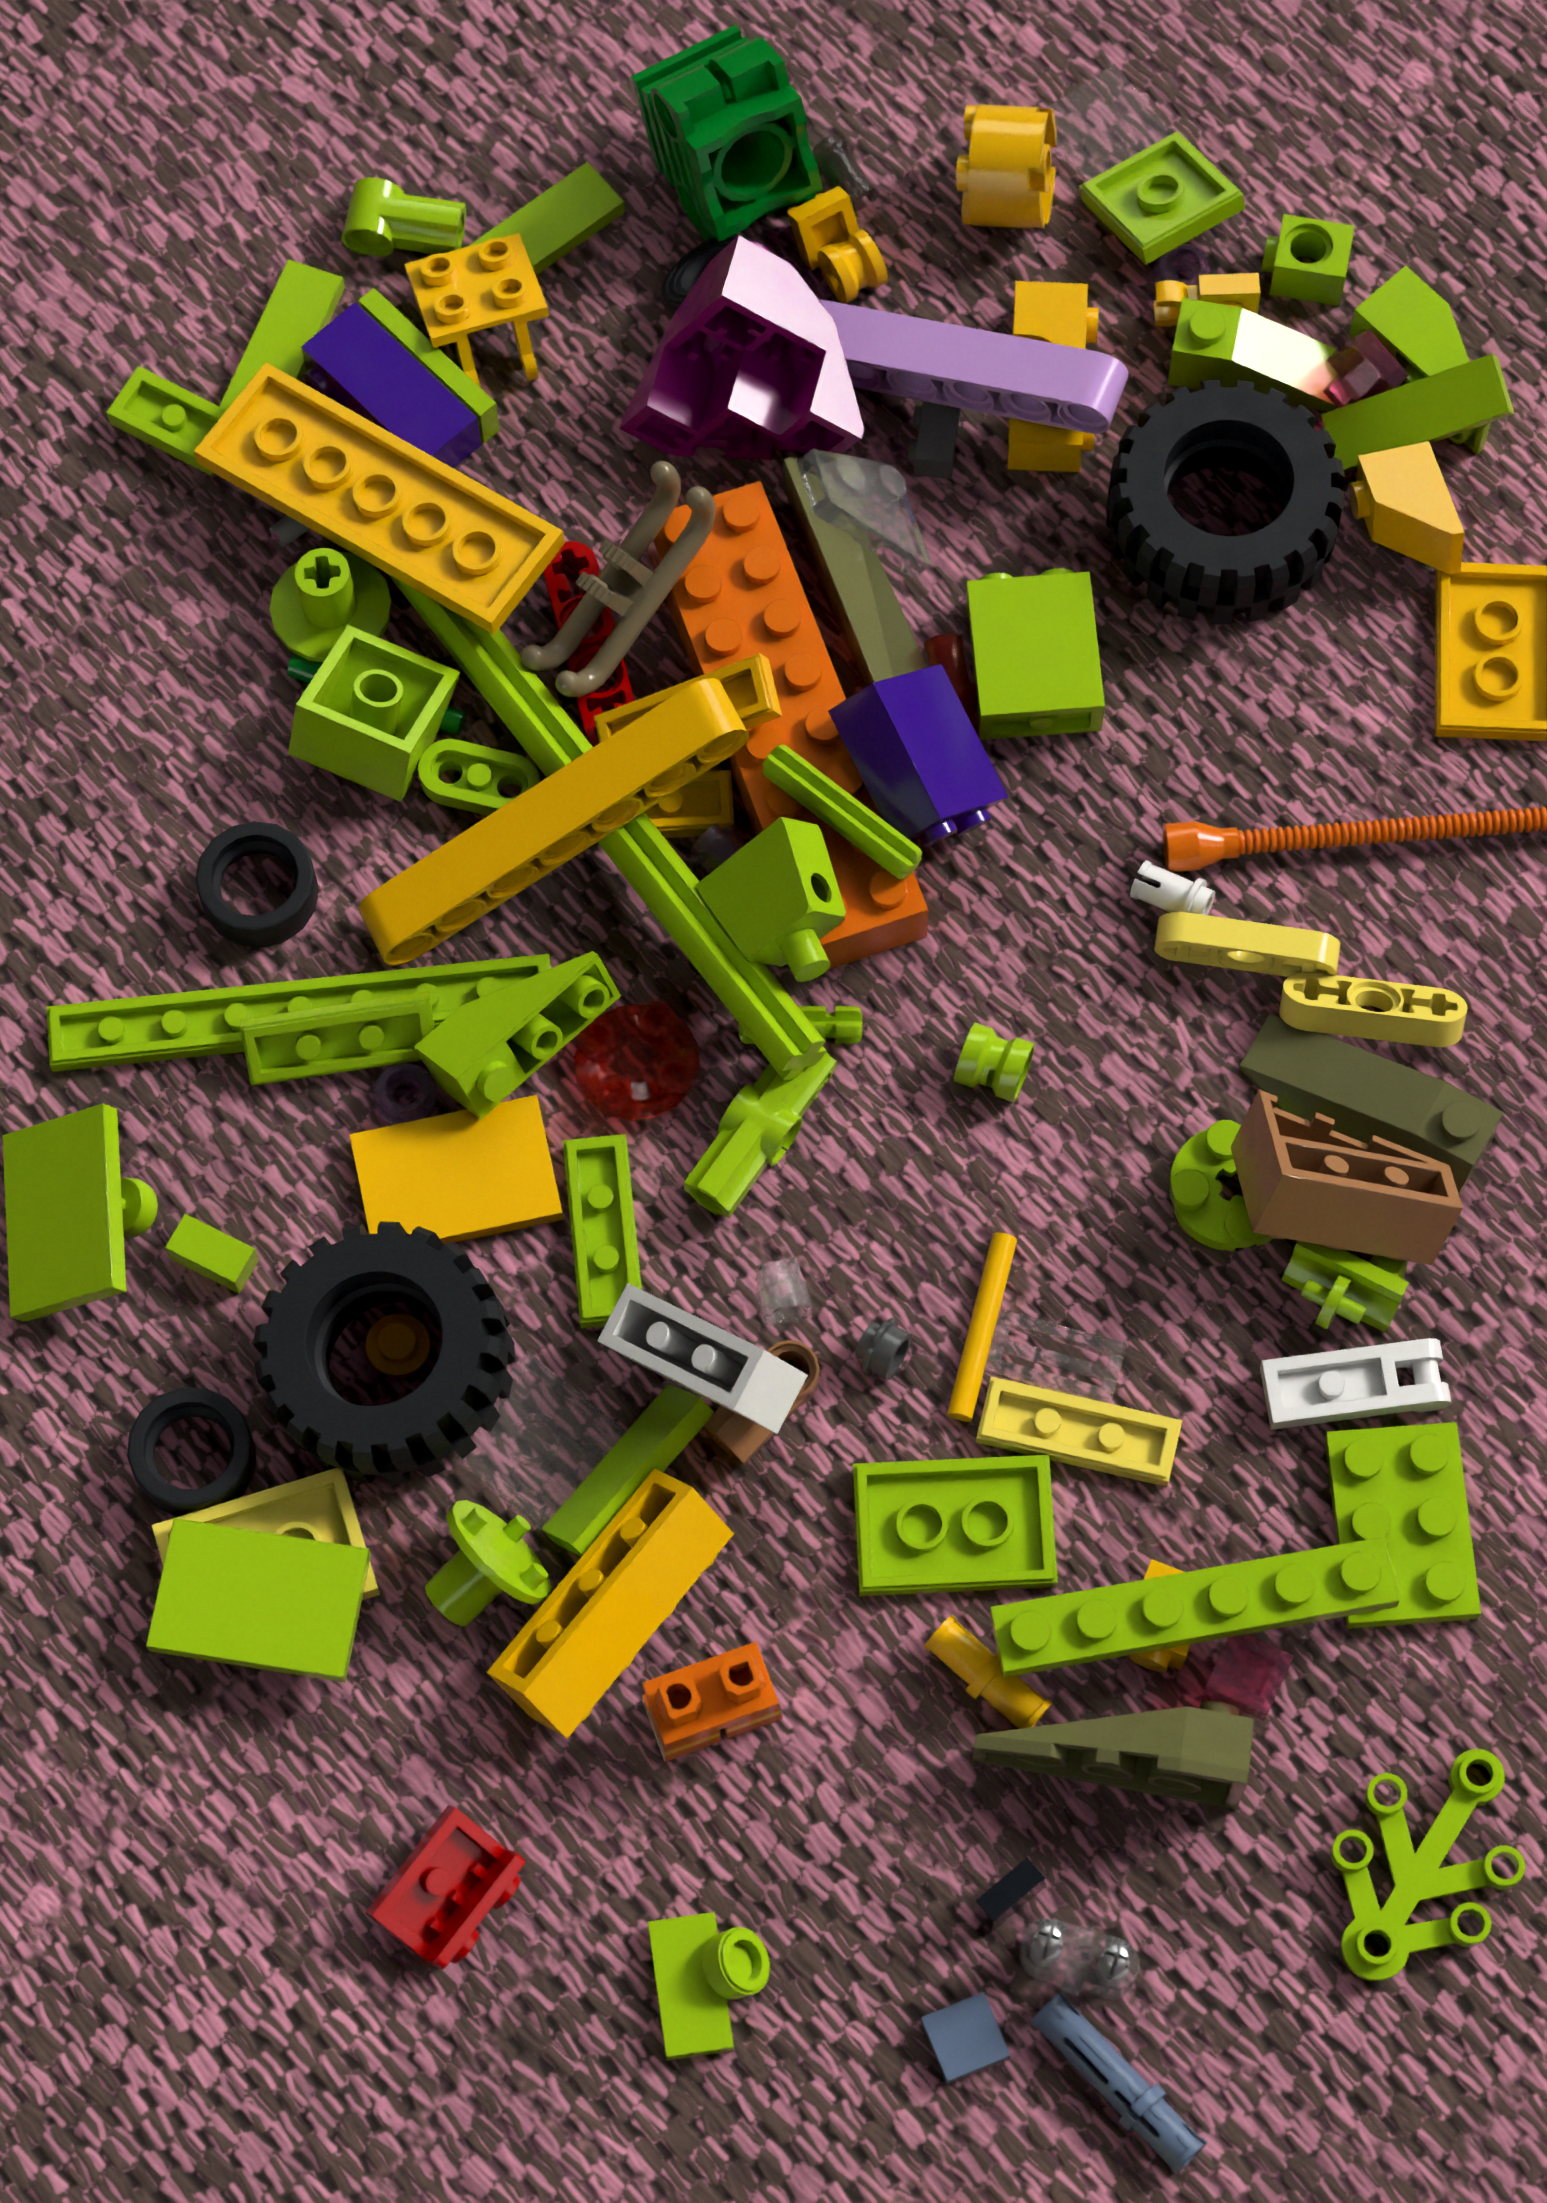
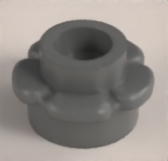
(883, 1348)

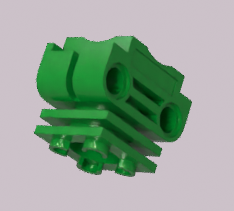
(727, 132)

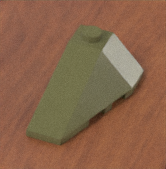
(1371, 1096)
(1164, 1752)

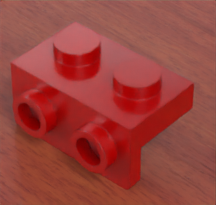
(447, 1889)

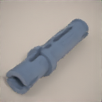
(1119, 2083)

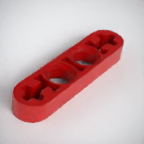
(559, 591)

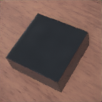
(1009, 1894)

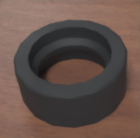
(266, 928)
(177, 1406)

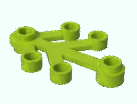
(1418, 1874)

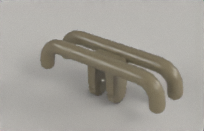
(627, 586)

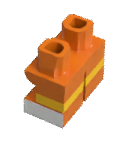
(710, 1695)

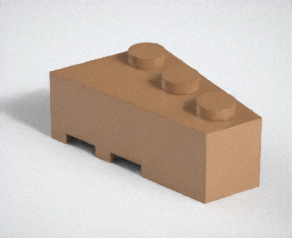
(1338, 1191)

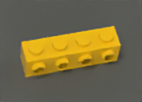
(610, 1603)

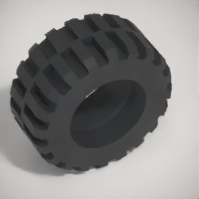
(1237, 432)
(333, 1291)

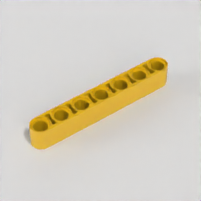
(553, 821)

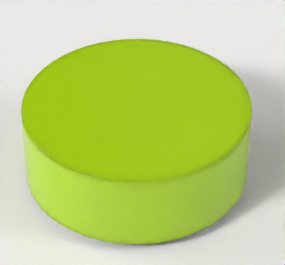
(736, 1963)

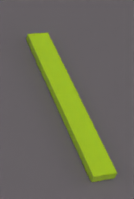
(210, 1019)

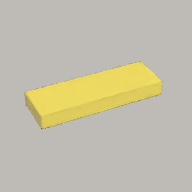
(1079, 1431)

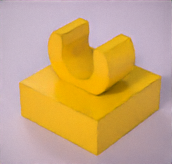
(821, 223)

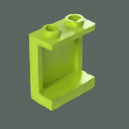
(1035, 654)

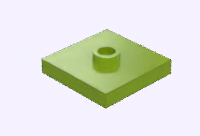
(1162, 197)

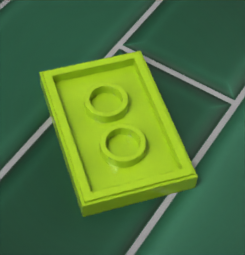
(64, 1213)
(954, 1525)
(259, 1600)

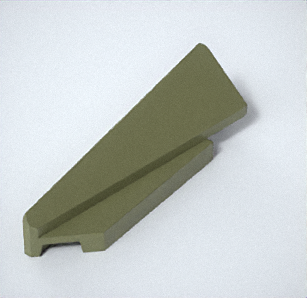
(855, 590)

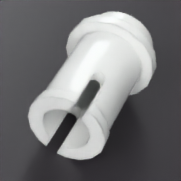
(1174, 893)

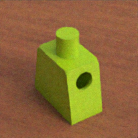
(778, 897)

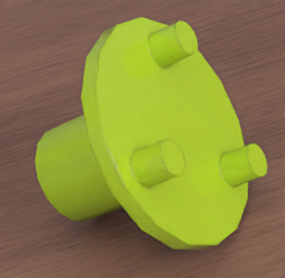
(324, 596)
(488, 1562)

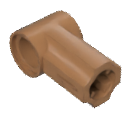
(742, 1437)

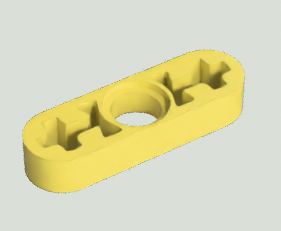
(1245, 945)
(1411, 1011)

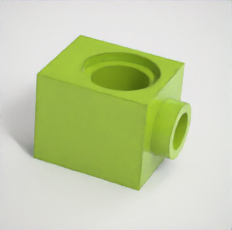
(1313, 238)

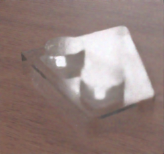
(866, 502)

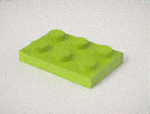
(1414, 1493)

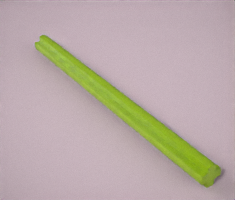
(635, 848)

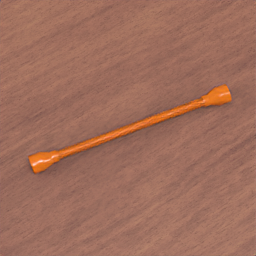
(1198, 845)

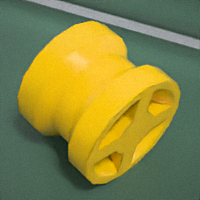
(852, 266)

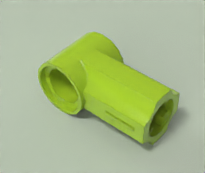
(387, 218)

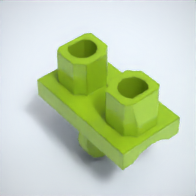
(1347, 1284)

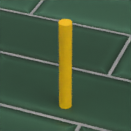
(982, 1327)

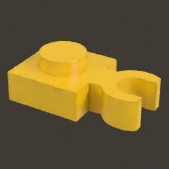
(1226, 289)

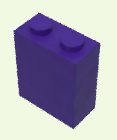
(919, 755)

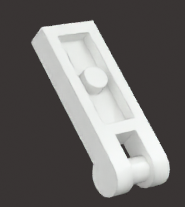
(1353, 1383)

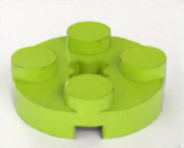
(1197, 1192)

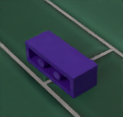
(382, 382)

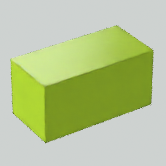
(212, 1253)

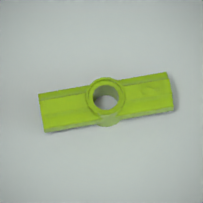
(753, 1135)

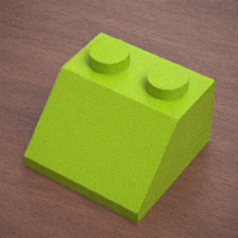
(371, 712)

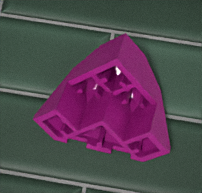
(747, 366)

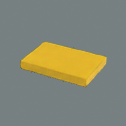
(1491, 652)
(460, 1172)

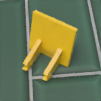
(477, 291)

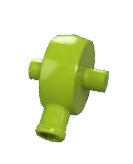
(138, 1206)

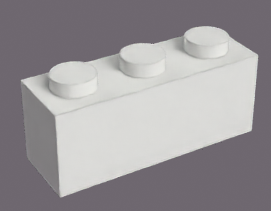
(702, 1358)

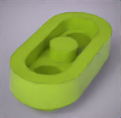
(482, 778)

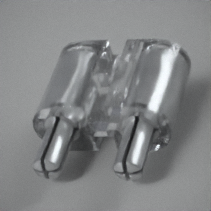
(1078, 1960)

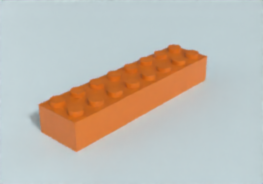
(747, 601)

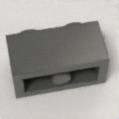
(936, 441)

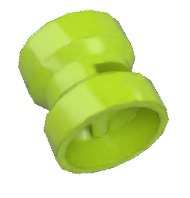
(994, 1062)

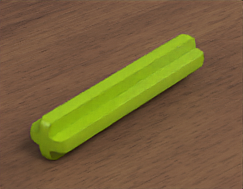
(842, 811)

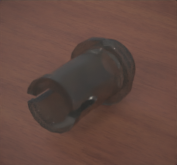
(842, 170)

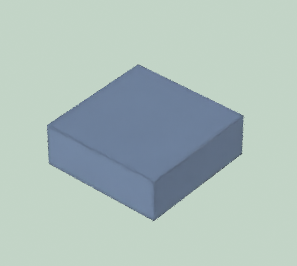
(965, 2038)

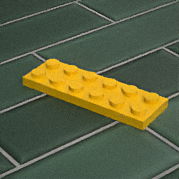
(380, 497)

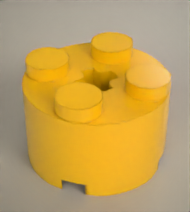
(1008, 166)

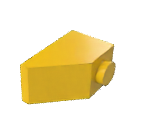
(1408, 505)

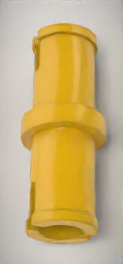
(983, 1673)

